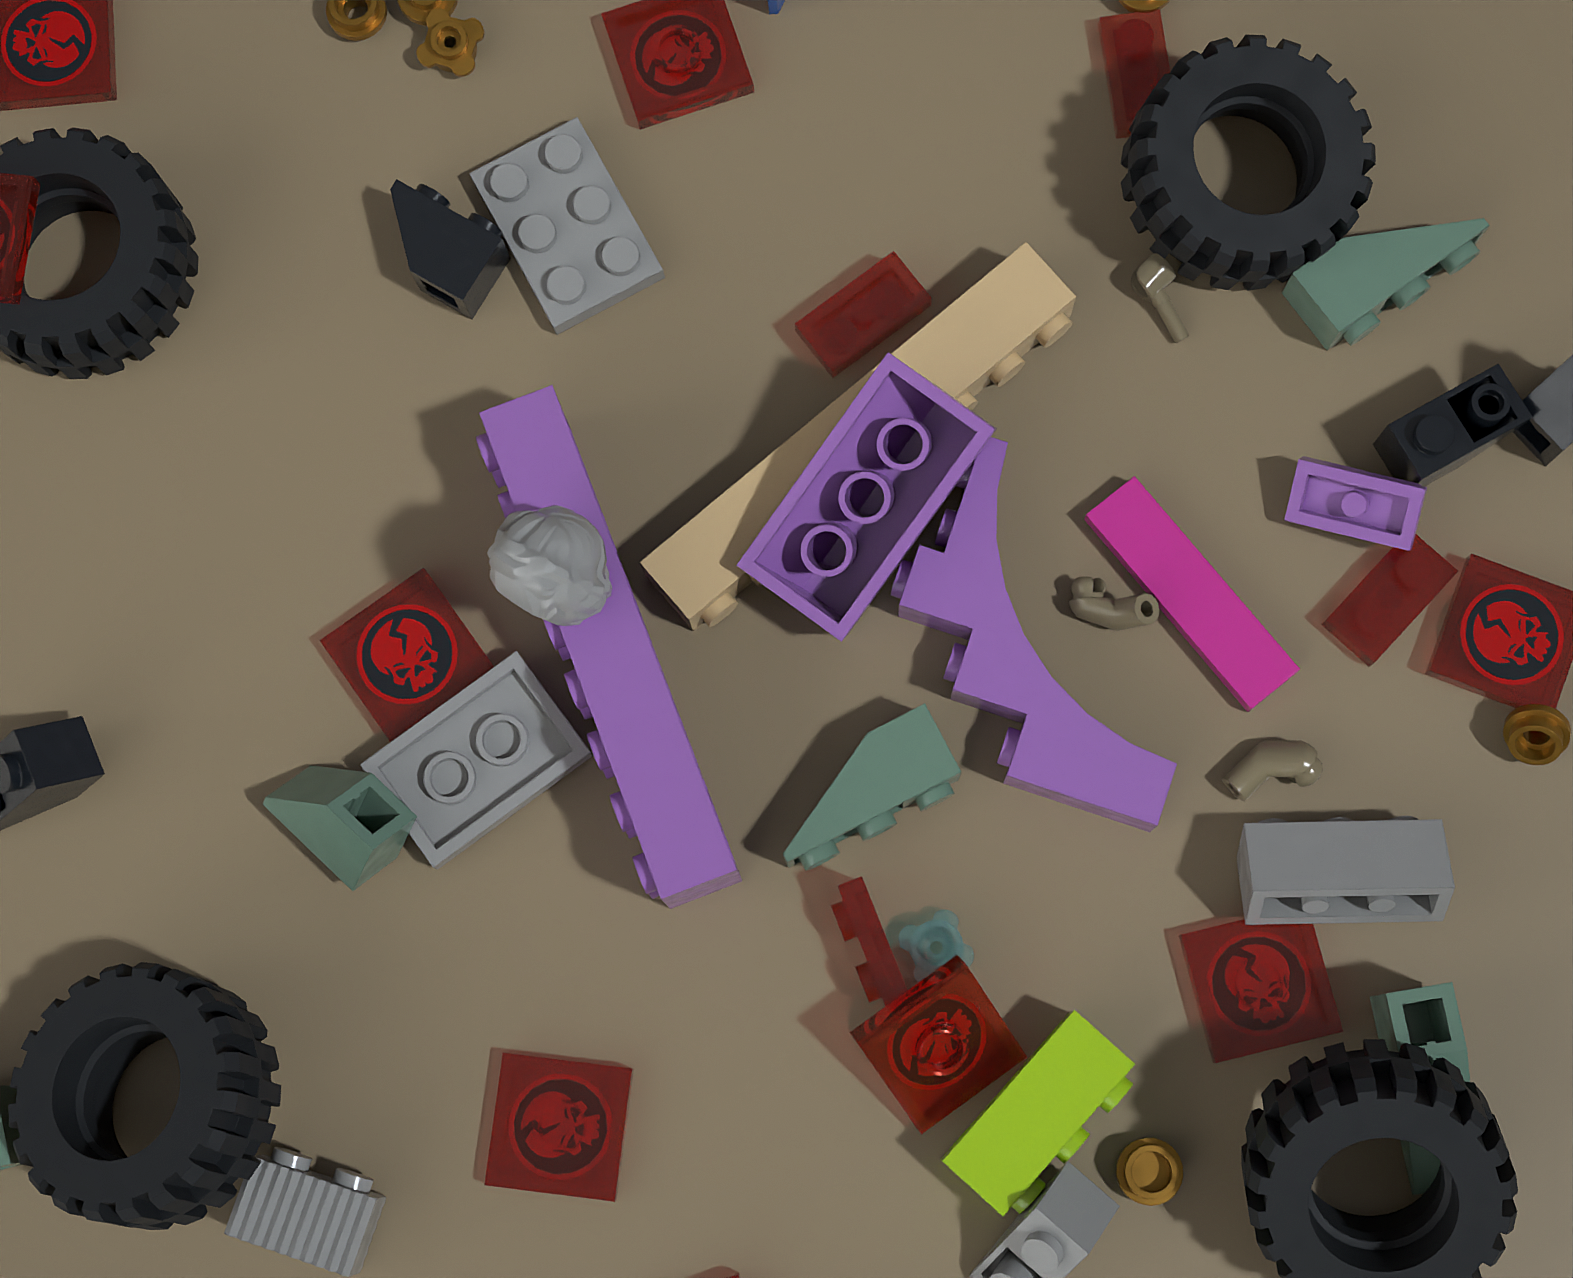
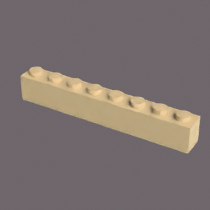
(959, 350)

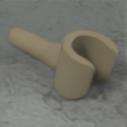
(1149, 283)

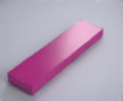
(1191, 594)

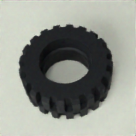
(1298, 105)
(142, 284)
(72, 1083)
(1365, 1098)

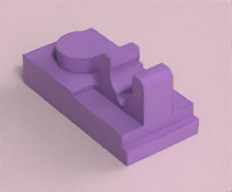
(1355, 503)

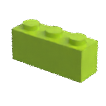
(1040, 1114)

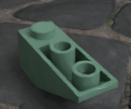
(1370, 272)
(886, 773)
(1433, 1022)

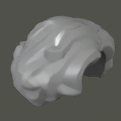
(551, 564)

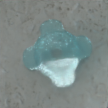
(941, 929)

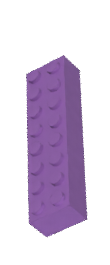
(615, 668)

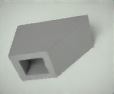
(1051, 1231)

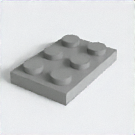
(567, 225)
(478, 759)

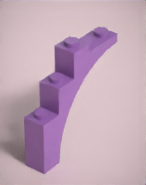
(1059, 746)

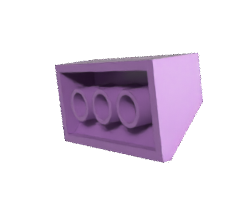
(866, 496)

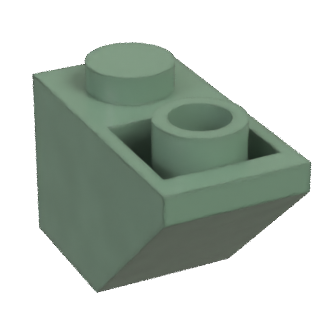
(344, 820)

